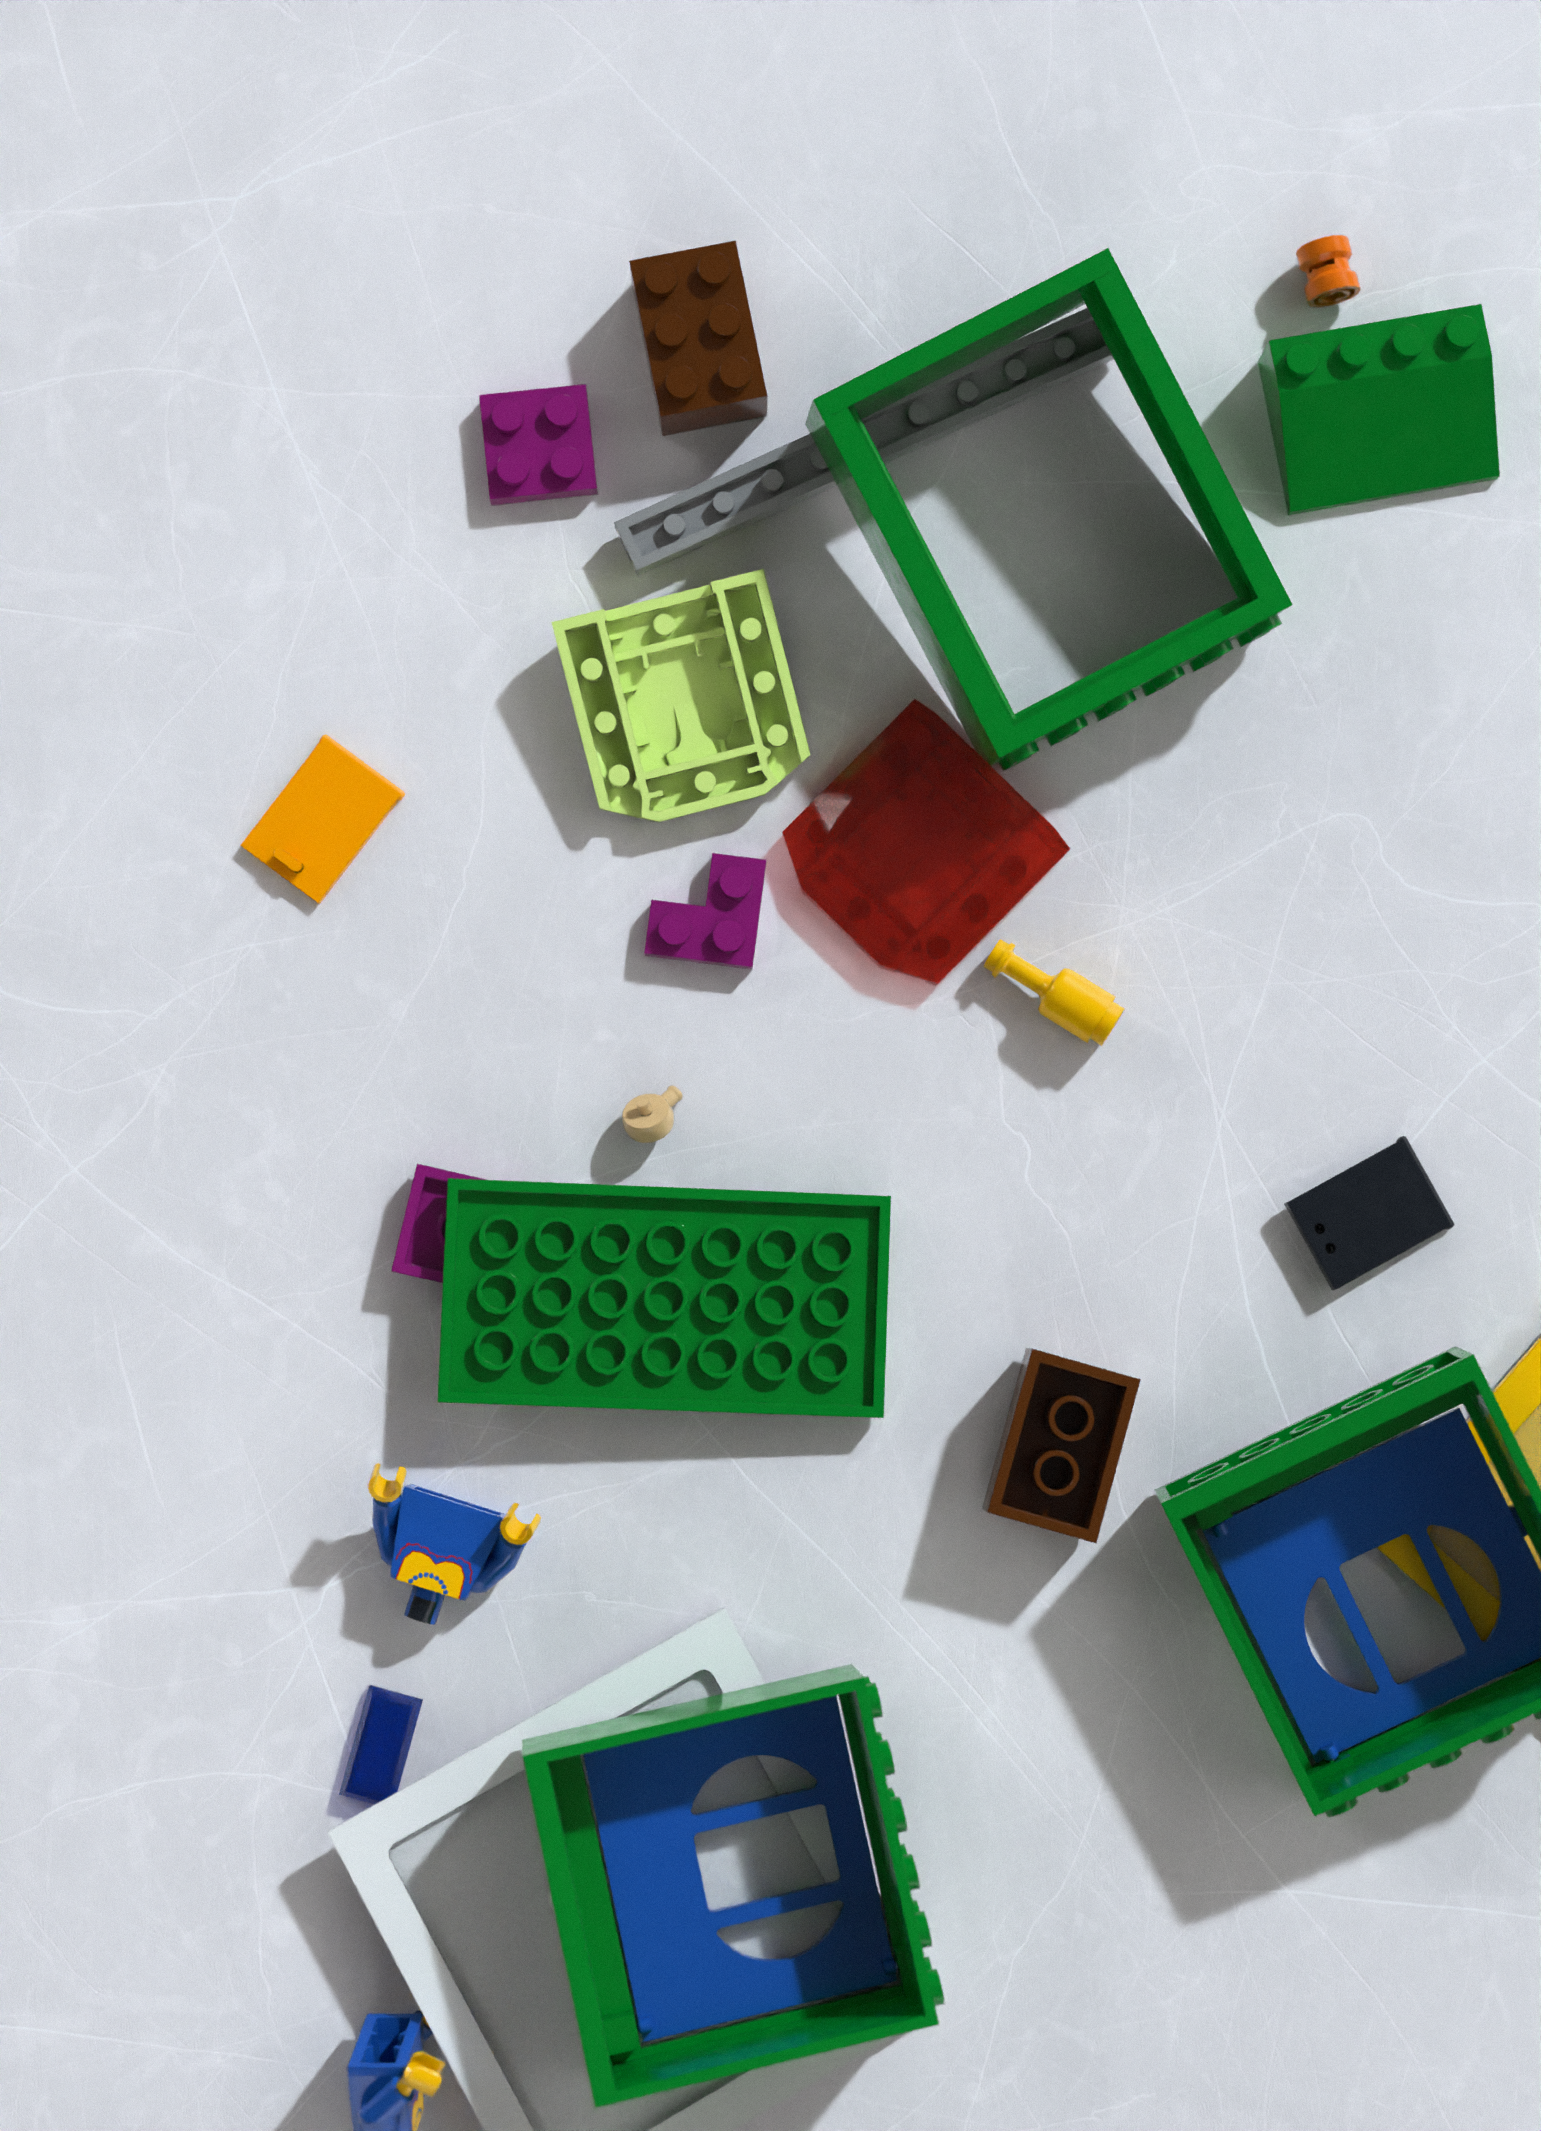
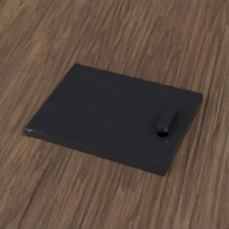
(1369, 1213)

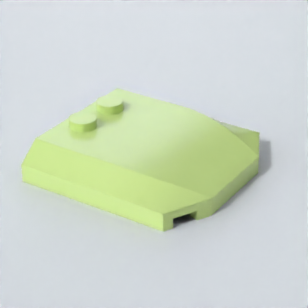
(683, 699)

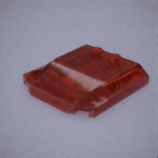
(919, 847)

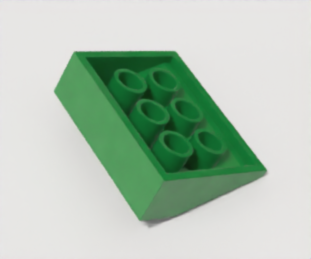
(1382, 409)

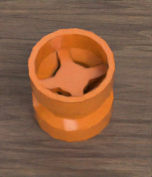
(1328, 271)

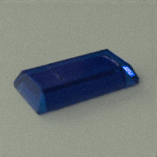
(380, 1745)

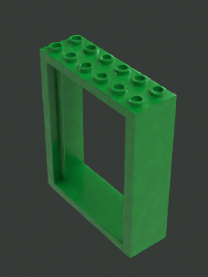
(919, 584)

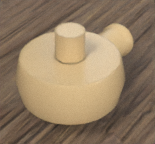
(651, 1115)

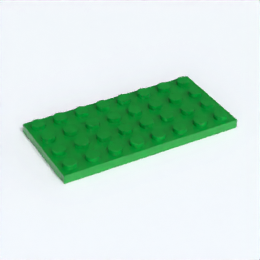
(664, 1298)

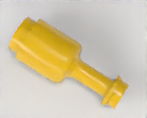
(1064, 997)

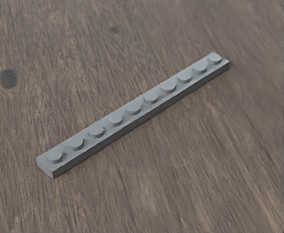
(800, 472)

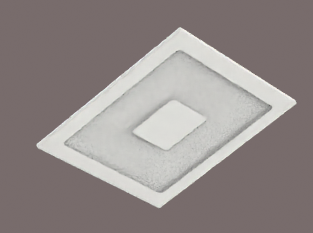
(473, 1925)

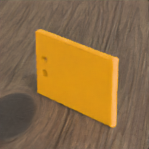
(322, 819)

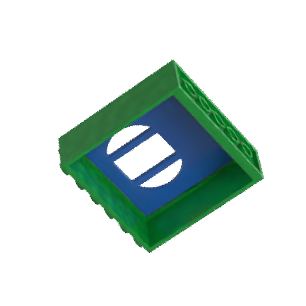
(1310, 1529)
(679, 1970)

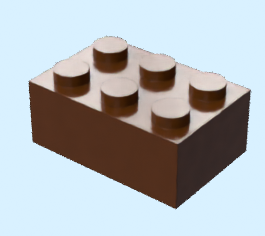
(699, 338)
(1061, 1445)

